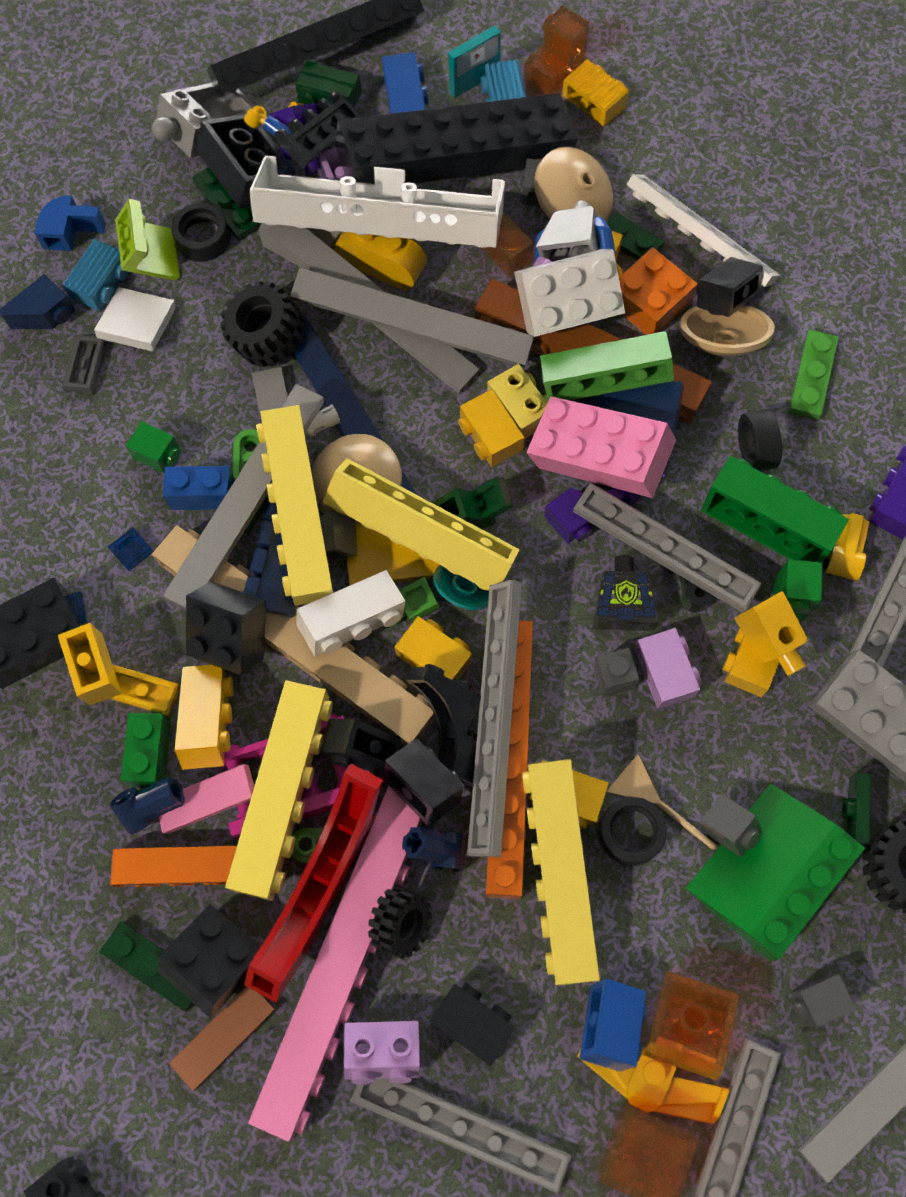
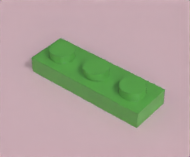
(813, 374)

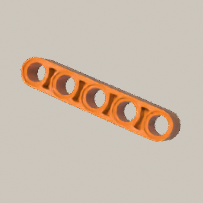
(171, 866)

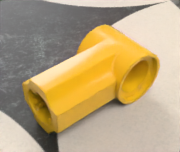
(847, 555)

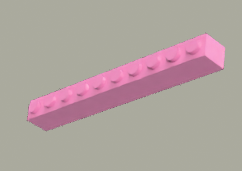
(334, 977)

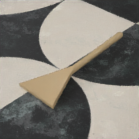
(636, 783)

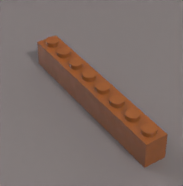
(502, 307)

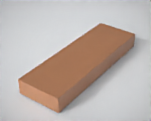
(221, 1037)

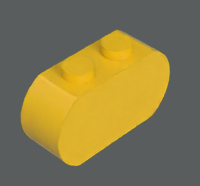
(384, 258)

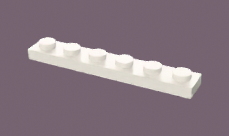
(692, 223)

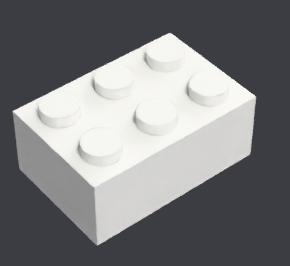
(570, 292)

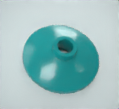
(460, 590)

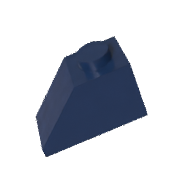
(38, 307)

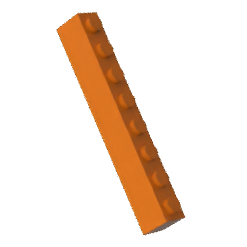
(506, 872)

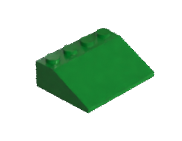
(782, 879)

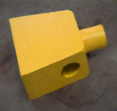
(774, 632)

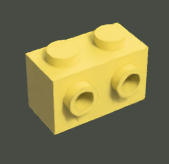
(520, 398)

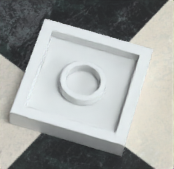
(135, 319)

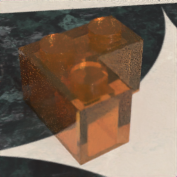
(560, 53)

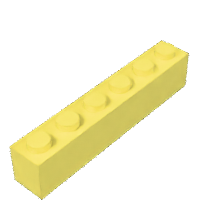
(296, 505)
(419, 525)
(279, 791)
(563, 872)

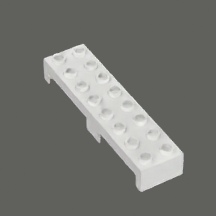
(381, 208)

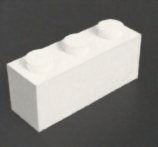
(350, 613)

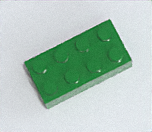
(773, 512)

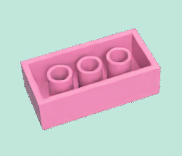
(602, 446)

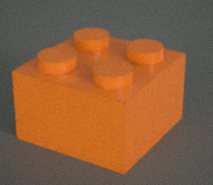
(655, 292)

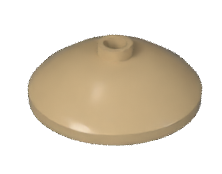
(570, 177)
(727, 336)
(361, 449)

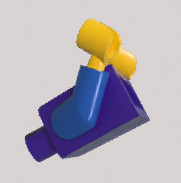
(279, 120)

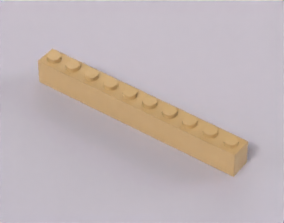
(342, 672)

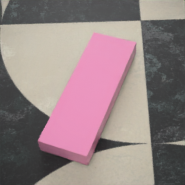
(210, 798)

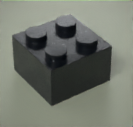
(225, 627)
(208, 960)

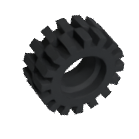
(400, 922)

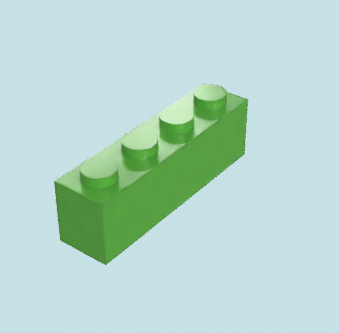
(608, 367)

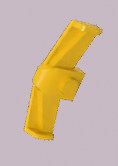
(654, 1088)

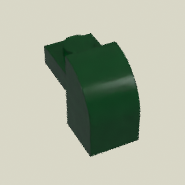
(478, 506)

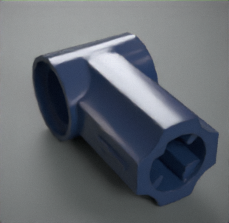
(140, 807)
(437, 848)

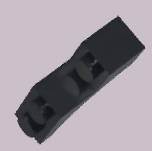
(454, 711)

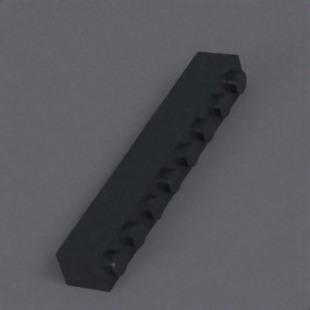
(309, 43)

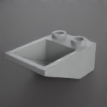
(184, 109)

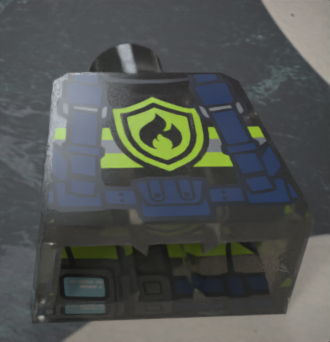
(625, 599)

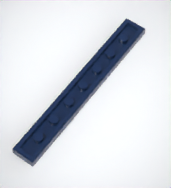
(331, 384)

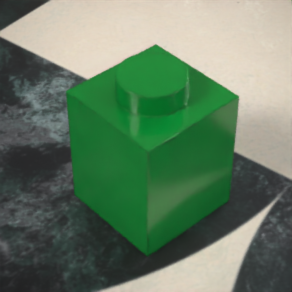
(153, 447)

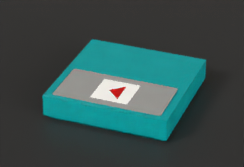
(469, 60)

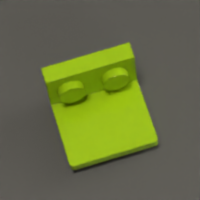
(145, 246)

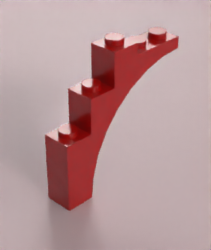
(318, 886)

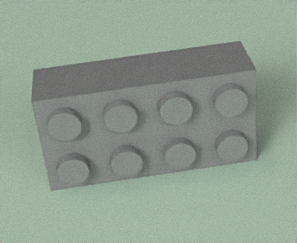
(868, 709)

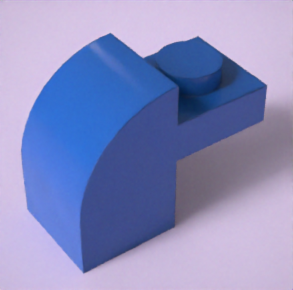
(61, 220)

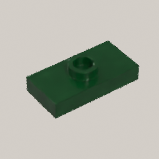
(858, 807)

